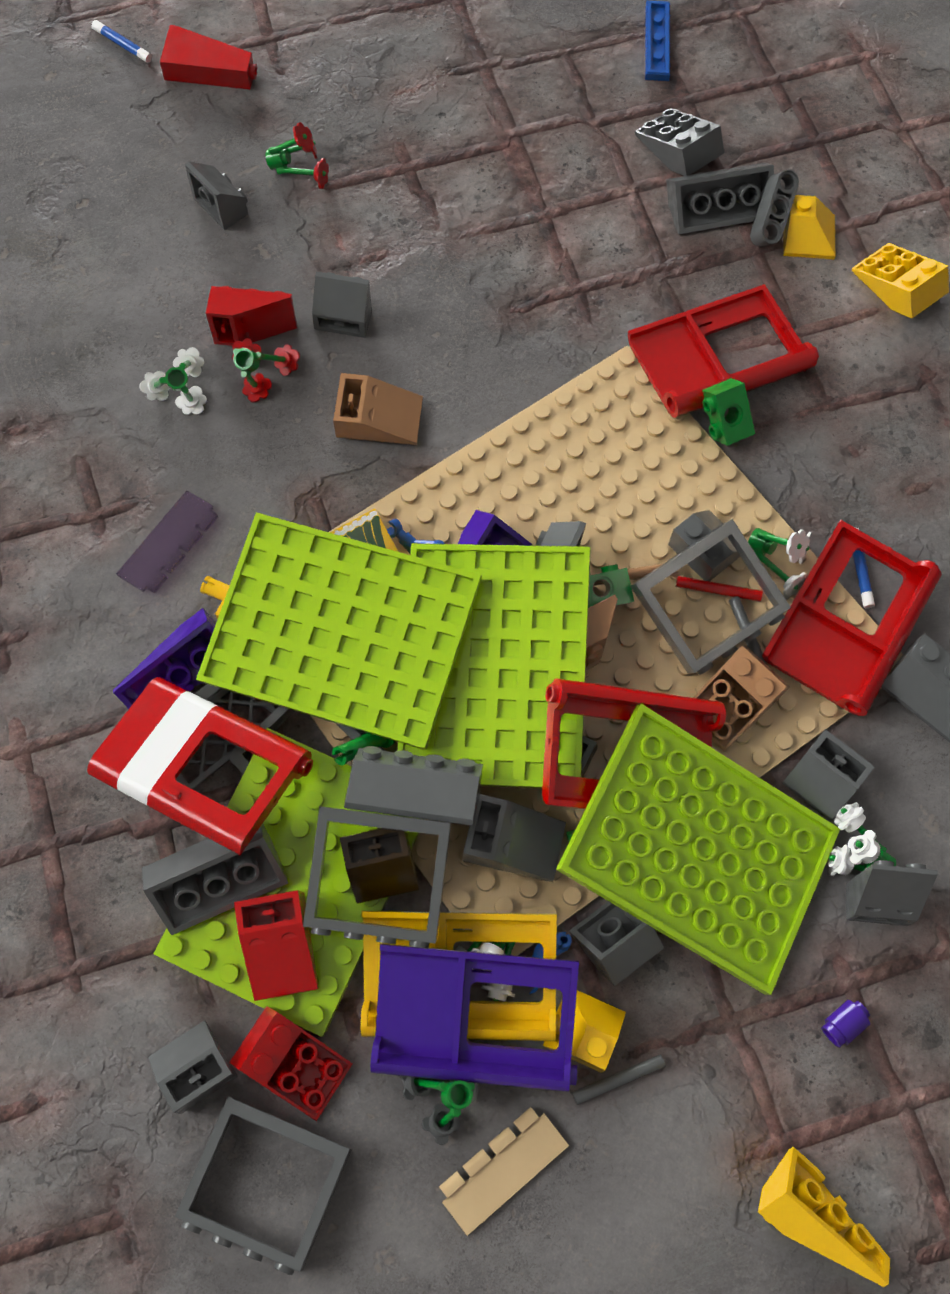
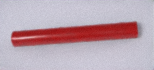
(719, 588)

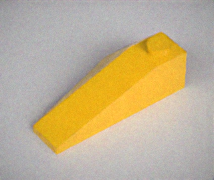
(809, 1214)

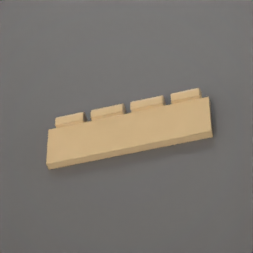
(499, 1178)

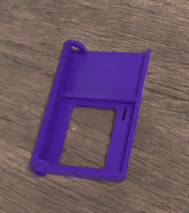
(427, 1015)

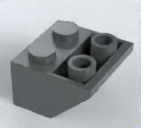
(341, 304)
(828, 775)
(191, 1068)

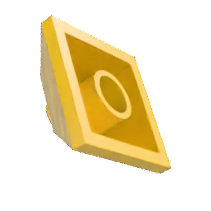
(809, 229)
(595, 1031)

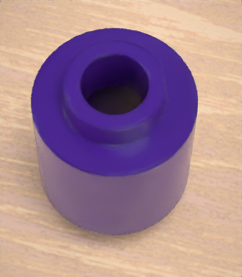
(846, 1023)

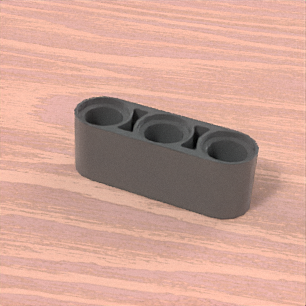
(782, 200)

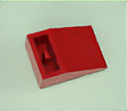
(249, 314)
(276, 944)
(291, 1063)

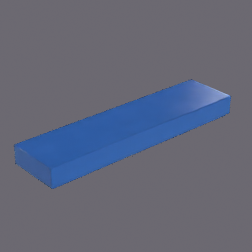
(657, 40)

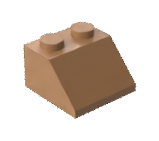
(599, 623)

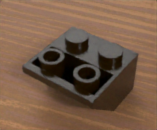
(379, 864)

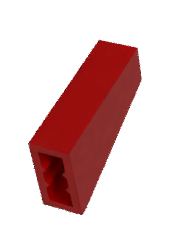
(205, 61)

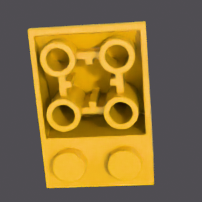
(904, 279)

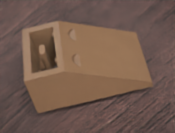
(376, 411)
(746, 690)

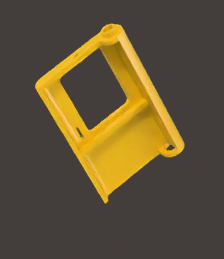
(486, 1018)

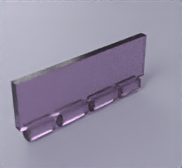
(162, 545)

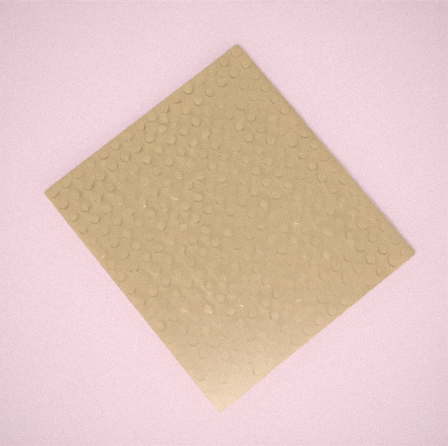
(633, 474)

